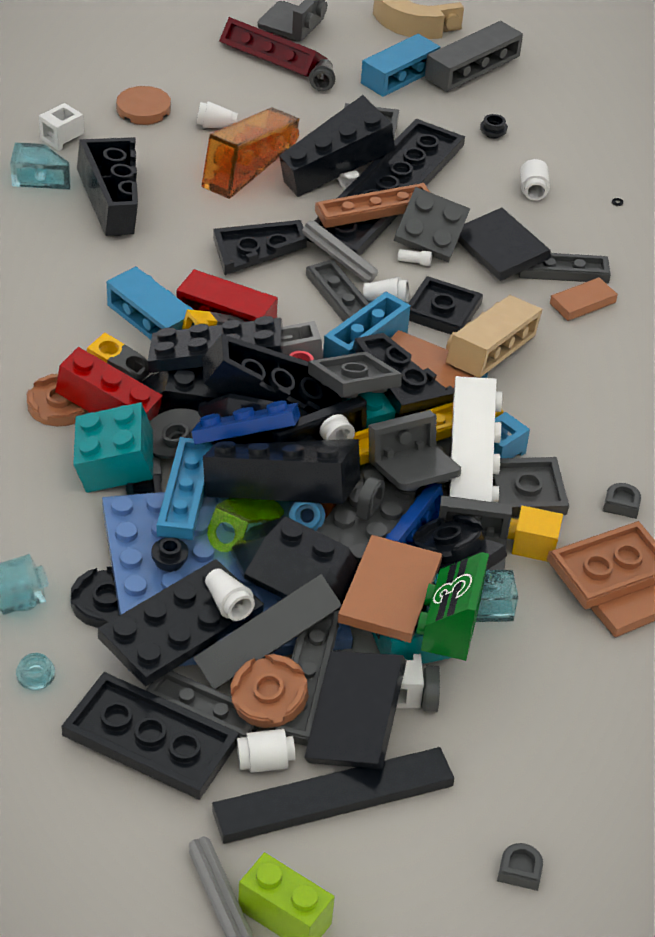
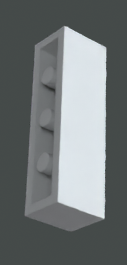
(474, 438)

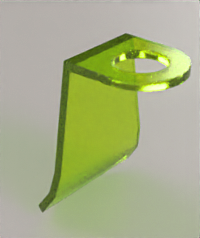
(239, 514)

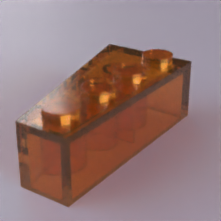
(246, 149)

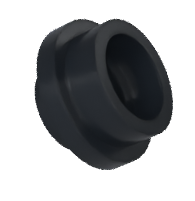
(494, 126)
(169, 554)

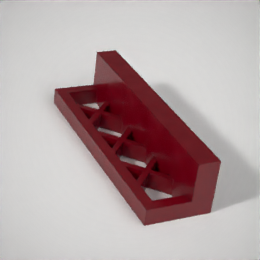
(270, 47)

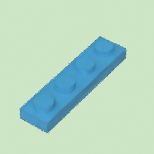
(183, 491)

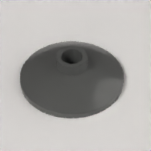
(169, 428)

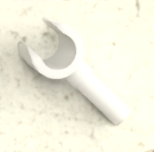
(347, 178)

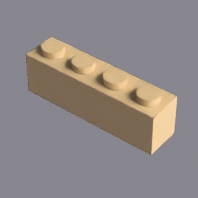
(493, 336)

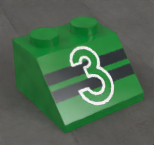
(453, 608)

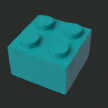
(113, 447)

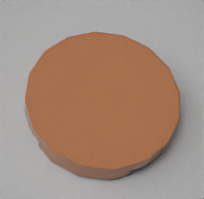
(143, 104)
(49, 406)
(269, 691)

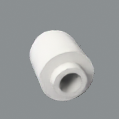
(535, 179)
(265, 751)

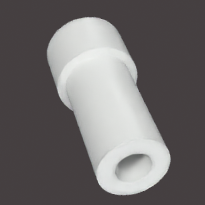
(423, 258)

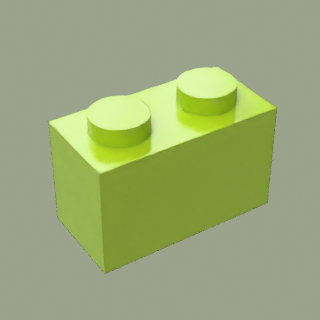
(285, 900)

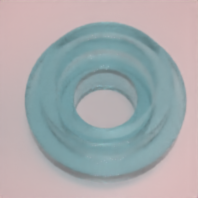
(33, 664)

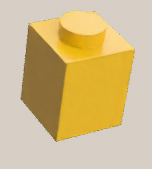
(535, 532)

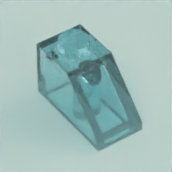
(39, 167)

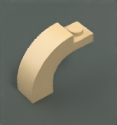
(412, 18)

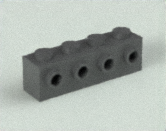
(473, 55)

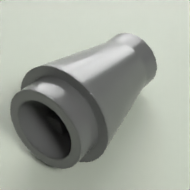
(322, 76)

